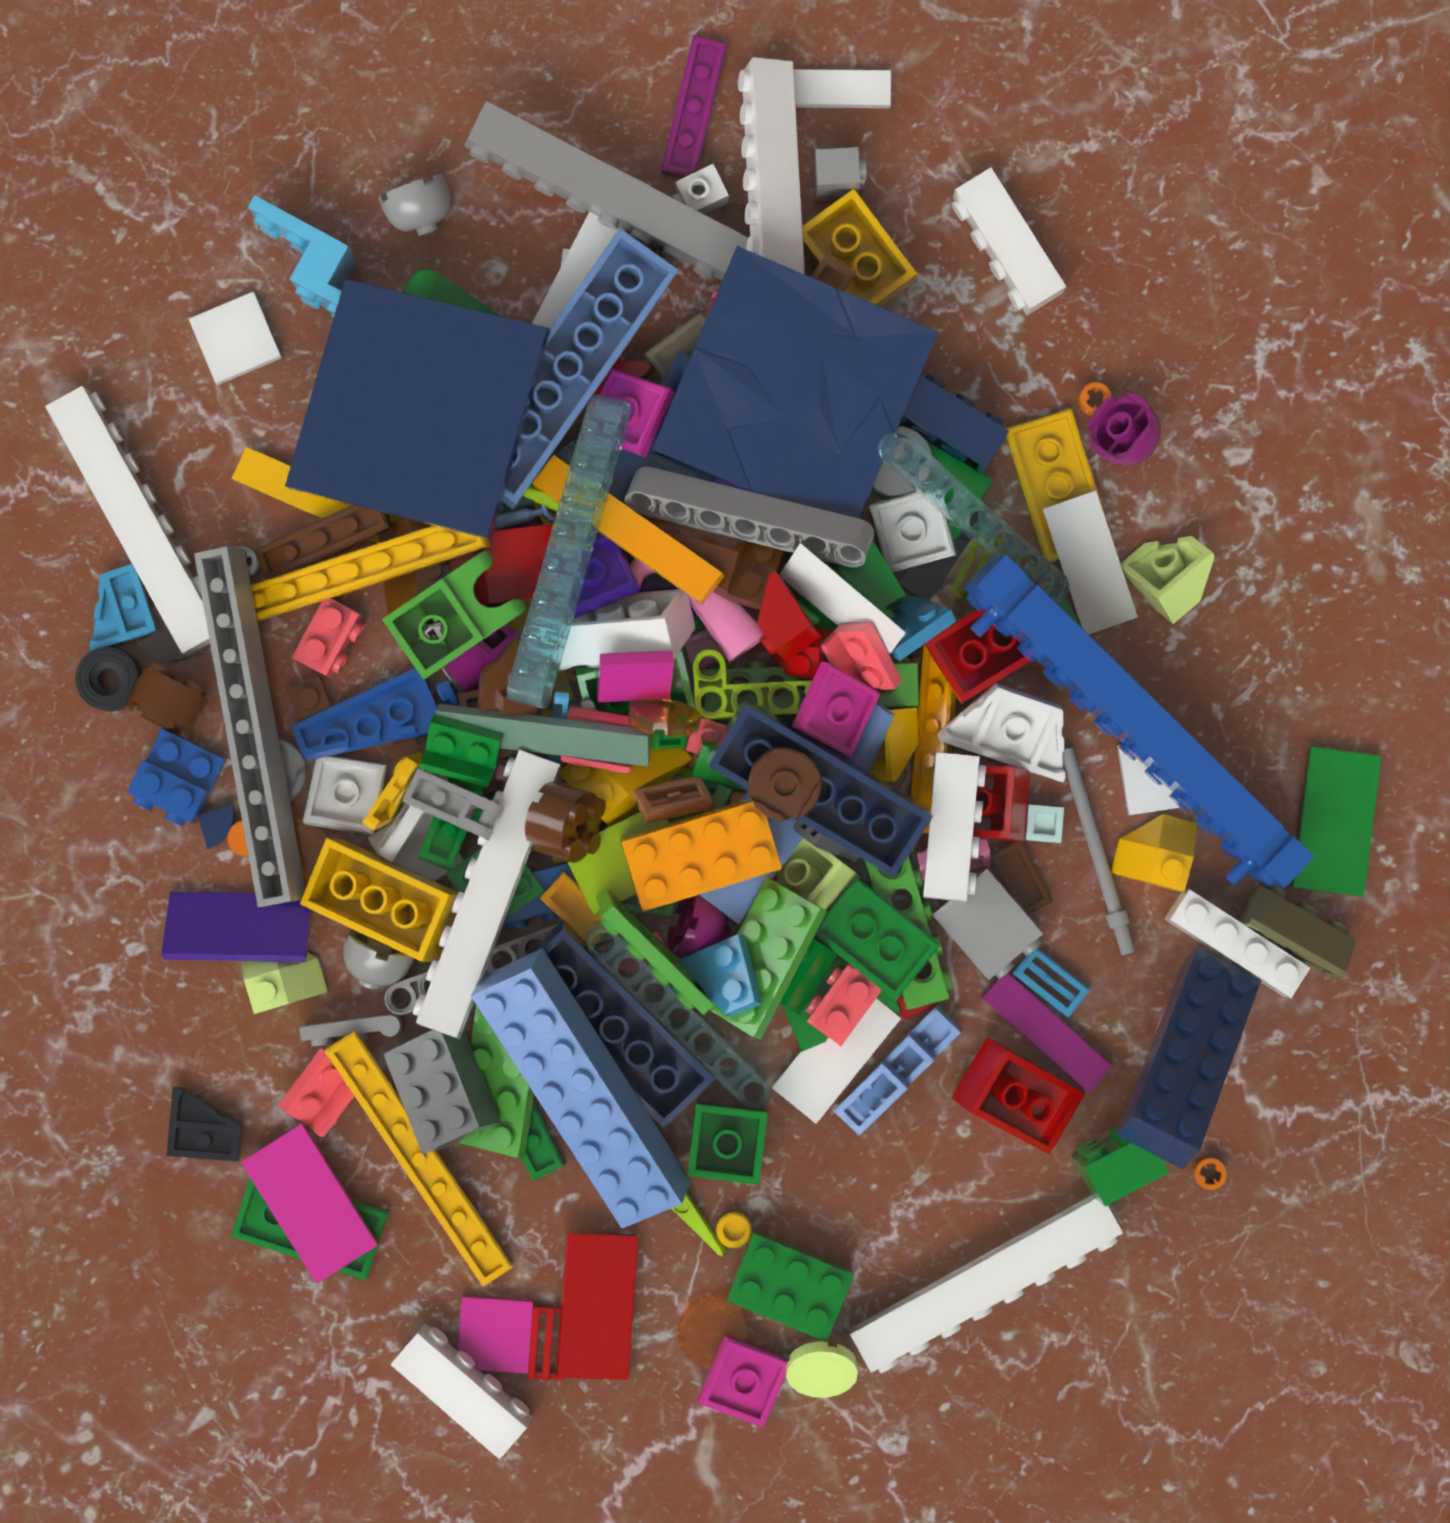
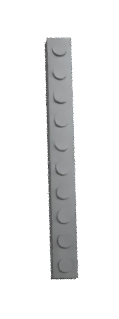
(603, 191)
(250, 725)

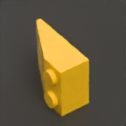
(618, 788)

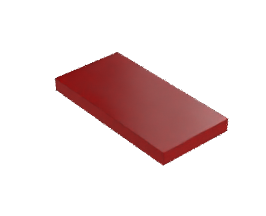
(597, 1306)

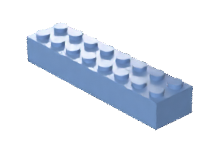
(585, 347)
(581, 1088)

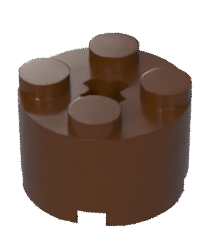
(167, 701)
(565, 822)

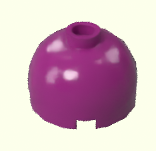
(1124, 430)
(697, 927)

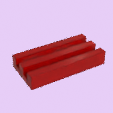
(545, 1373)

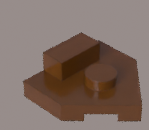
(494, 685)

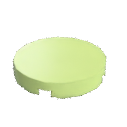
(821, 1369)

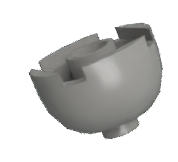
(417, 205)
(373, 961)

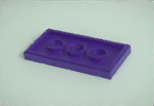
(234, 928)

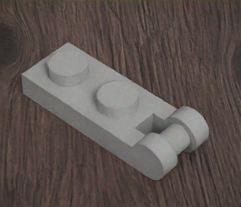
(452, 804)
(322, 1033)

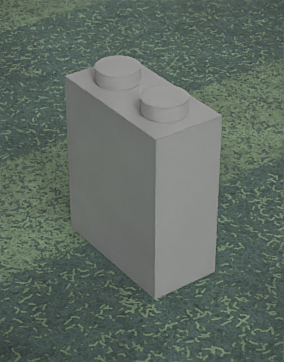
(990, 926)

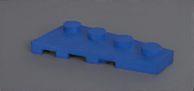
(372, 718)

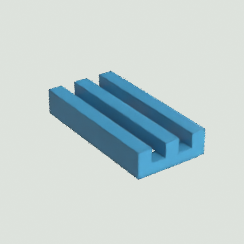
(1027, 963)

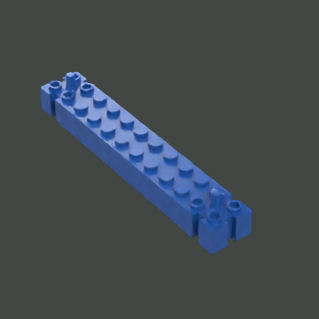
(1137, 720)

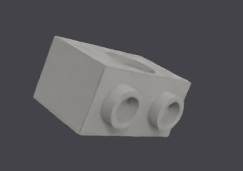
(838, 173)

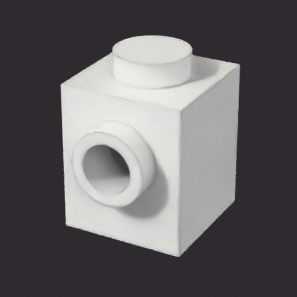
(702, 190)

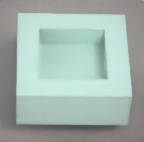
(1044, 823)

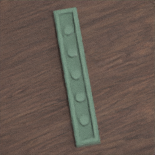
(559, 735)

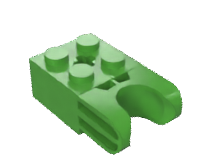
(457, 607)

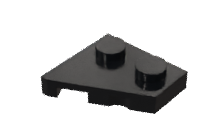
(201, 1129)

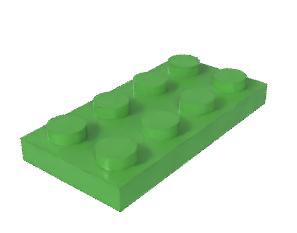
(777, 938)
(645, 944)
(508, 1092)

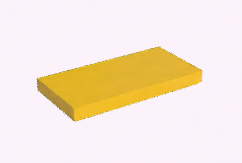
(1049, 468)

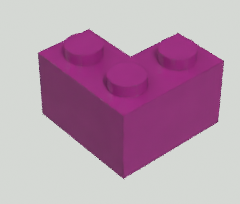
(467, 667)

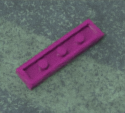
(694, 107)
(1047, 1032)

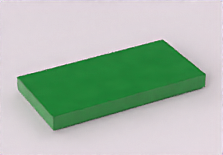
(1337, 820)
(259, 1227)

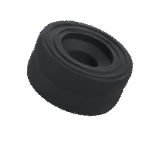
(90, 671)

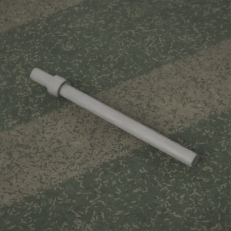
(1117, 918)

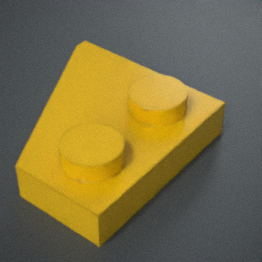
(390, 800)

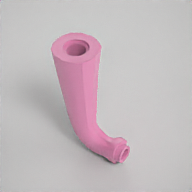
(728, 622)

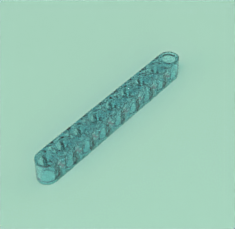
(569, 551)

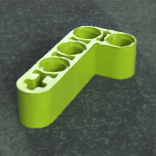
(729, 693)

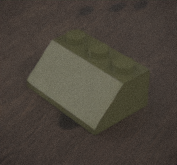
(1299, 931)

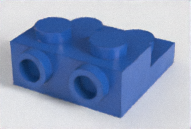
(176, 778)

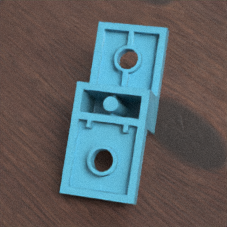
(324, 259)

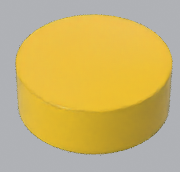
(734, 1229)

